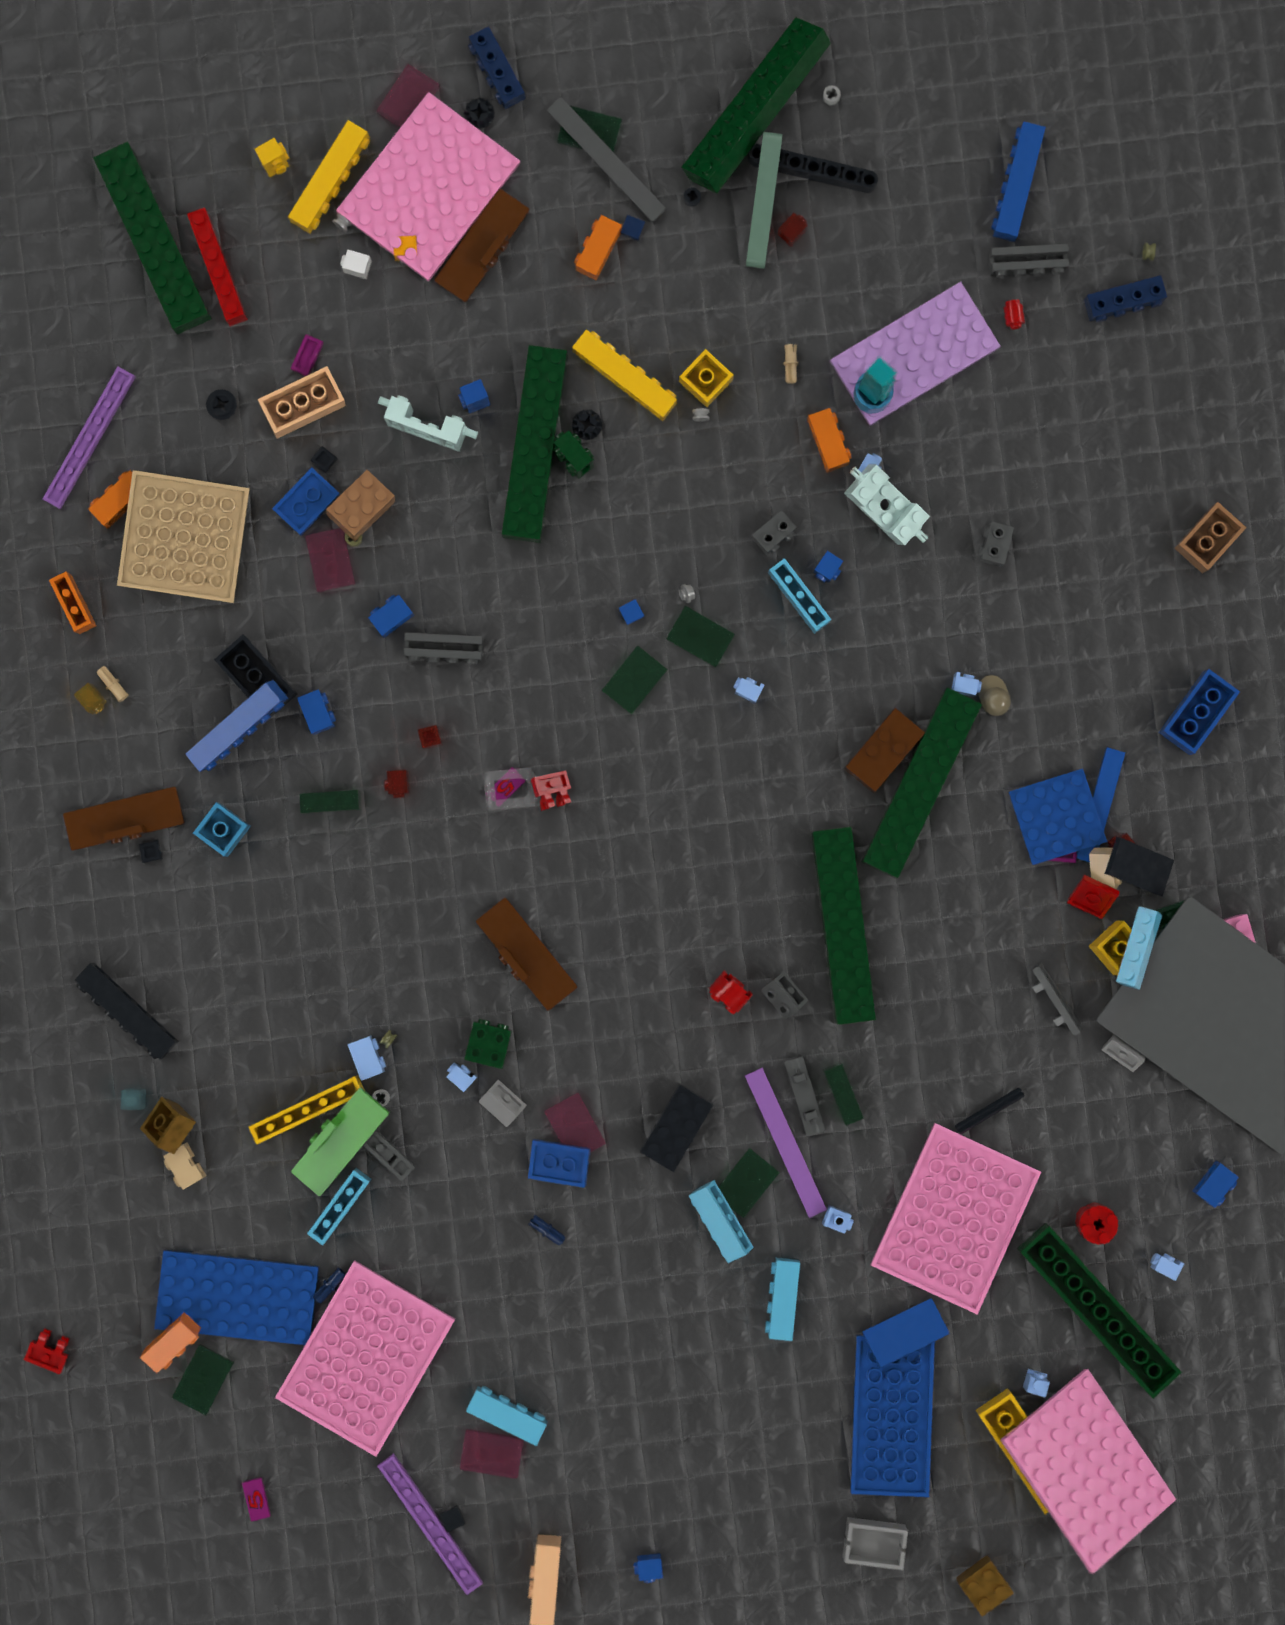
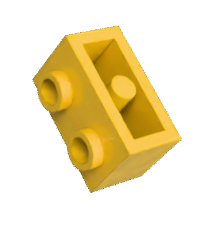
(273, 157)

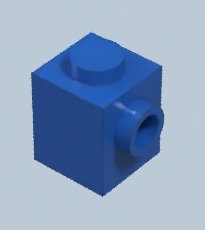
(828, 568)
(648, 1567)

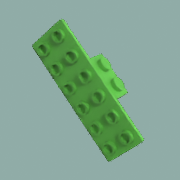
(339, 1141)

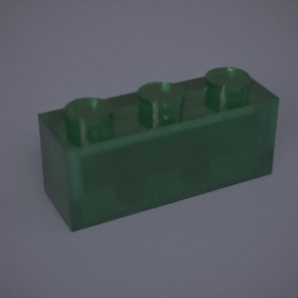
(330, 802)
(843, 1094)

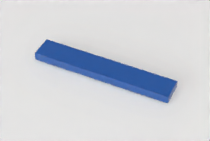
(1104, 790)

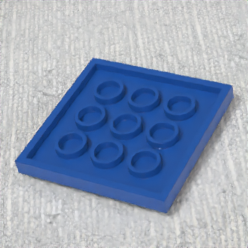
(1057, 816)

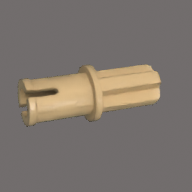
(790, 363)
(112, 684)

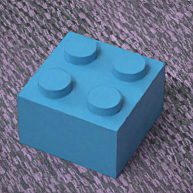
(221, 829)

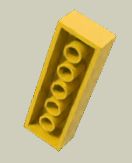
(1000, 1417)

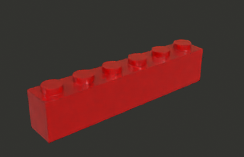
(217, 266)

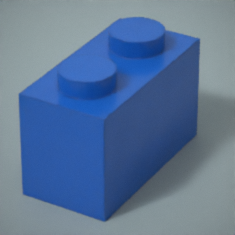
(474, 396)
(390, 616)
(316, 711)
(1215, 1184)

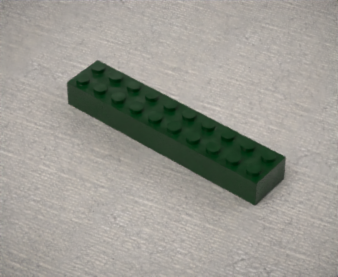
(756, 105)
(152, 238)
(534, 444)
(921, 783)
(843, 925)
(1099, 1310)

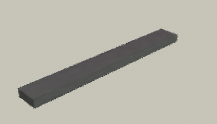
(606, 159)

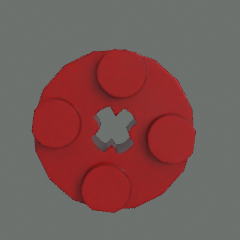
(730, 992)
(1096, 1234)

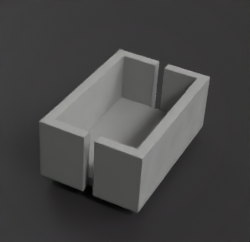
(875, 1543)

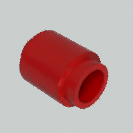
(1014, 314)

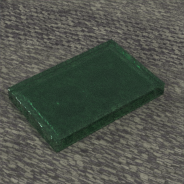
(603, 125)
(700, 636)
(634, 680)
(747, 1182)
(202, 1379)

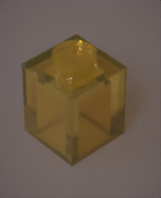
(90, 699)

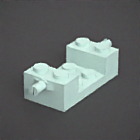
(400, 417)
(901, 518)

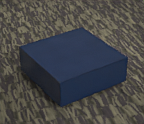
(632, 227)

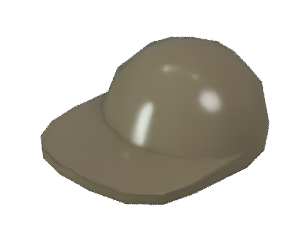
(994, 696)

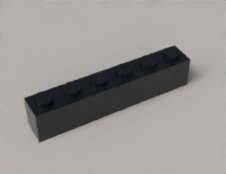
(126, 1011)

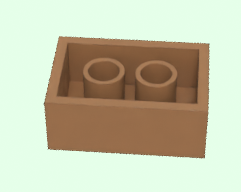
(360, 505)
(1210, 537)

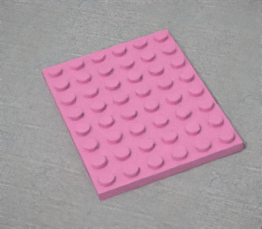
(428, 185)
(955, 1218)
(365, 1358)
(1088, 1470)

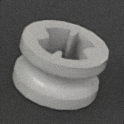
(834, 100)
(341, 222)
(700, 414)
(386, 1098)

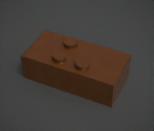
(884, 750)

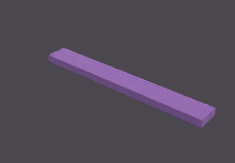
(89, 437)
(785, 1142)
(430, 1524)

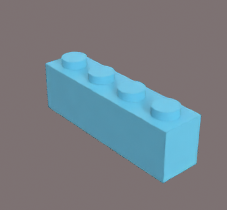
(799, 596)
(1139, 948)
(339, 1206)
(721, 1221)
(783, 1299)
(506, 1415)

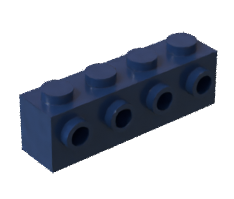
(494, 63)
(1125, 298)

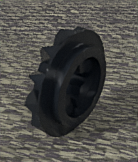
(485, 118)
(212, 403)
(591, 432)

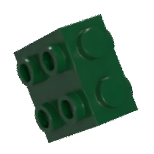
(570, 450)
(488, 1043)

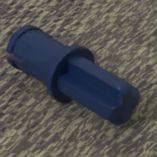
(547, 1230)
(329, 1285)

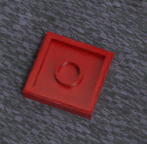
(1093, 896)

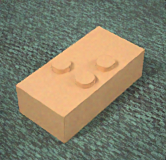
(301, 402)
(545, 1574)

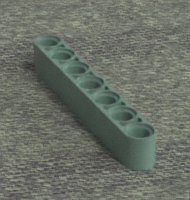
(764, 200)

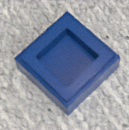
(631, 612)

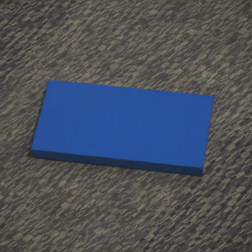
(905, 1333)

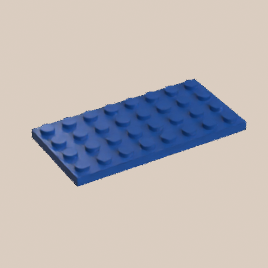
(238, 1296)
(892, 1423)

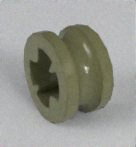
(1149, 251)
(353, 543)
(388, 1039)

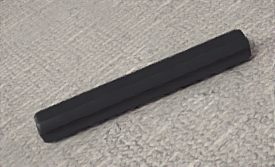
(989, 1111)

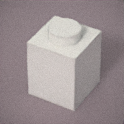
(356, 264)

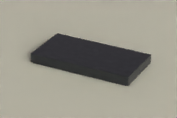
(1139, 866)

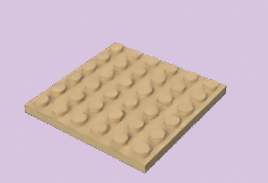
(183, 536)

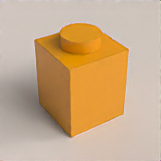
(406, 242)

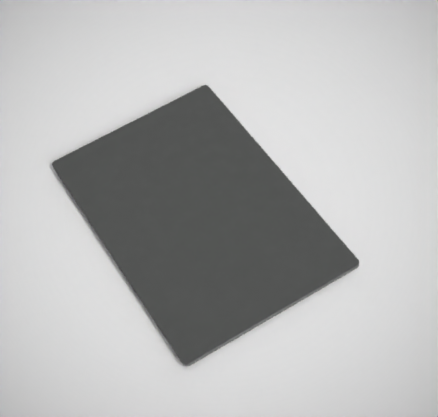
(1212, 1018)

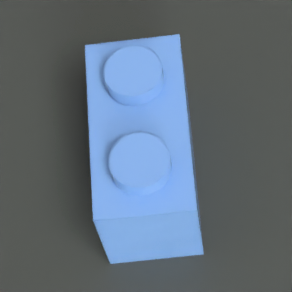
(366, 1057)

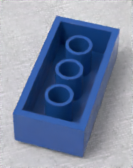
(1199, 712)

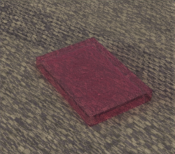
(406, 95)
(330, 560)
(574, 1123)
(491, 1454)

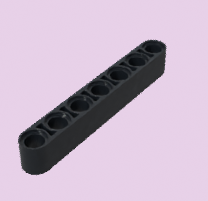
(821, 174)

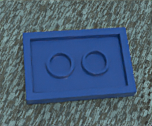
(306, 501)
(559, 1163)

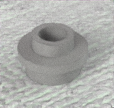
(686, 593)

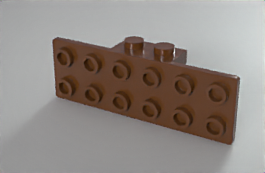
(482, 245)
(123, 818)
(526, 954)

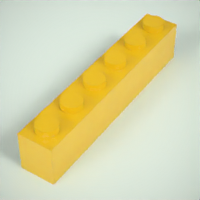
(329, 176)
(625, 375)
(305, 1110)

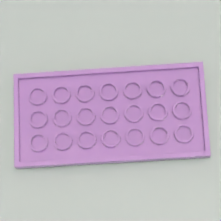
(921, 347)

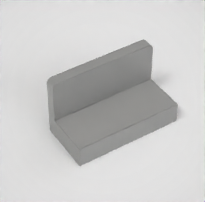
(1123, 1053)
(502, 1103)

